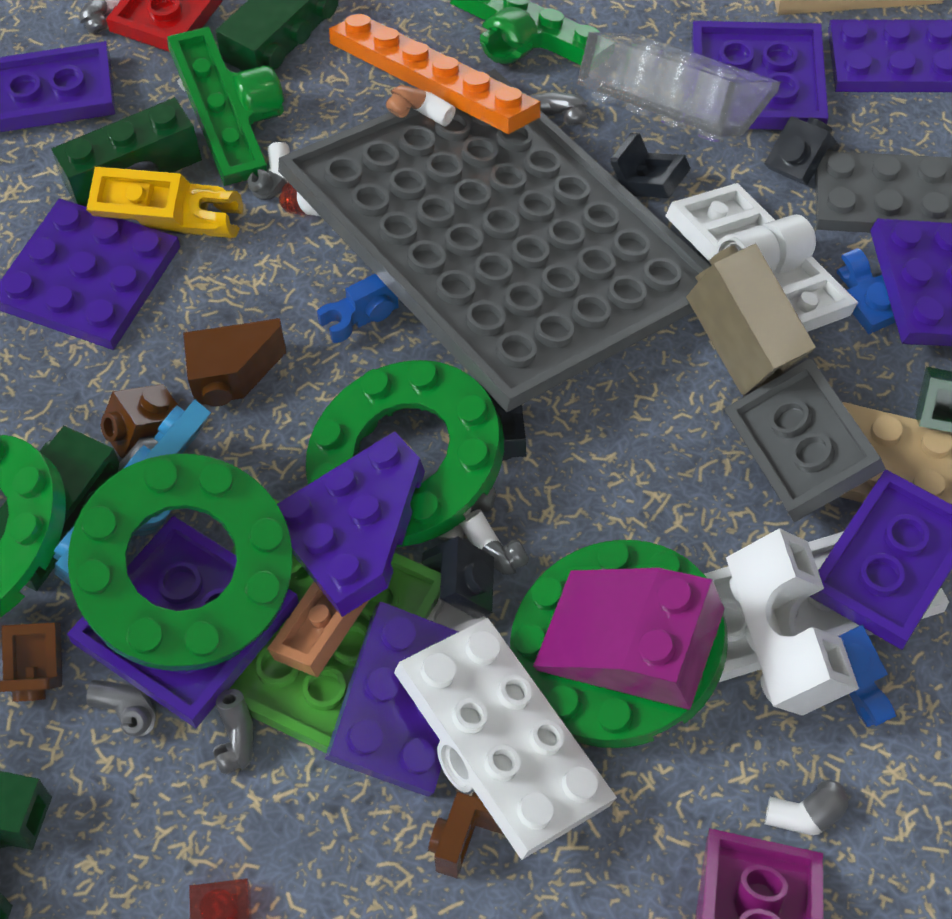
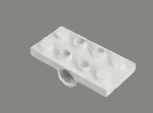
(734, 218)
(503, 738)

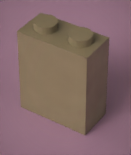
(748, 318)

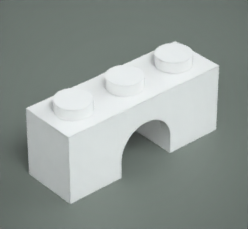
(770, 585)

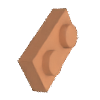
(312, 633)

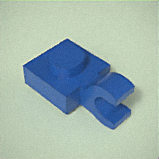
(873, 301)
(364, 303)
(867, 667)

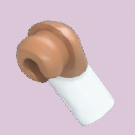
(423, 101)

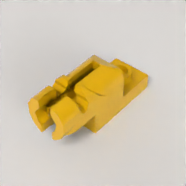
(163, 201)

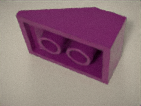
(634, 632)
(758, 880)

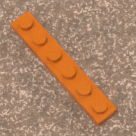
(435, 72)

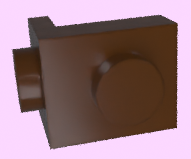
(135, 415)
(31, 660)
(452, 836)

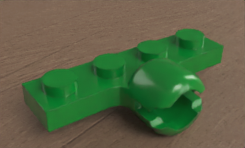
(521, 26)
(226, 102)

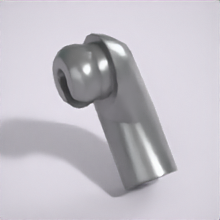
(128, 702)

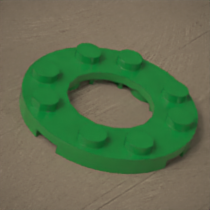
(456, 398)
(35, 516)
(192, 636)
(591, 712)

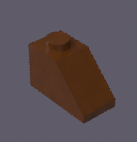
(231, 359)

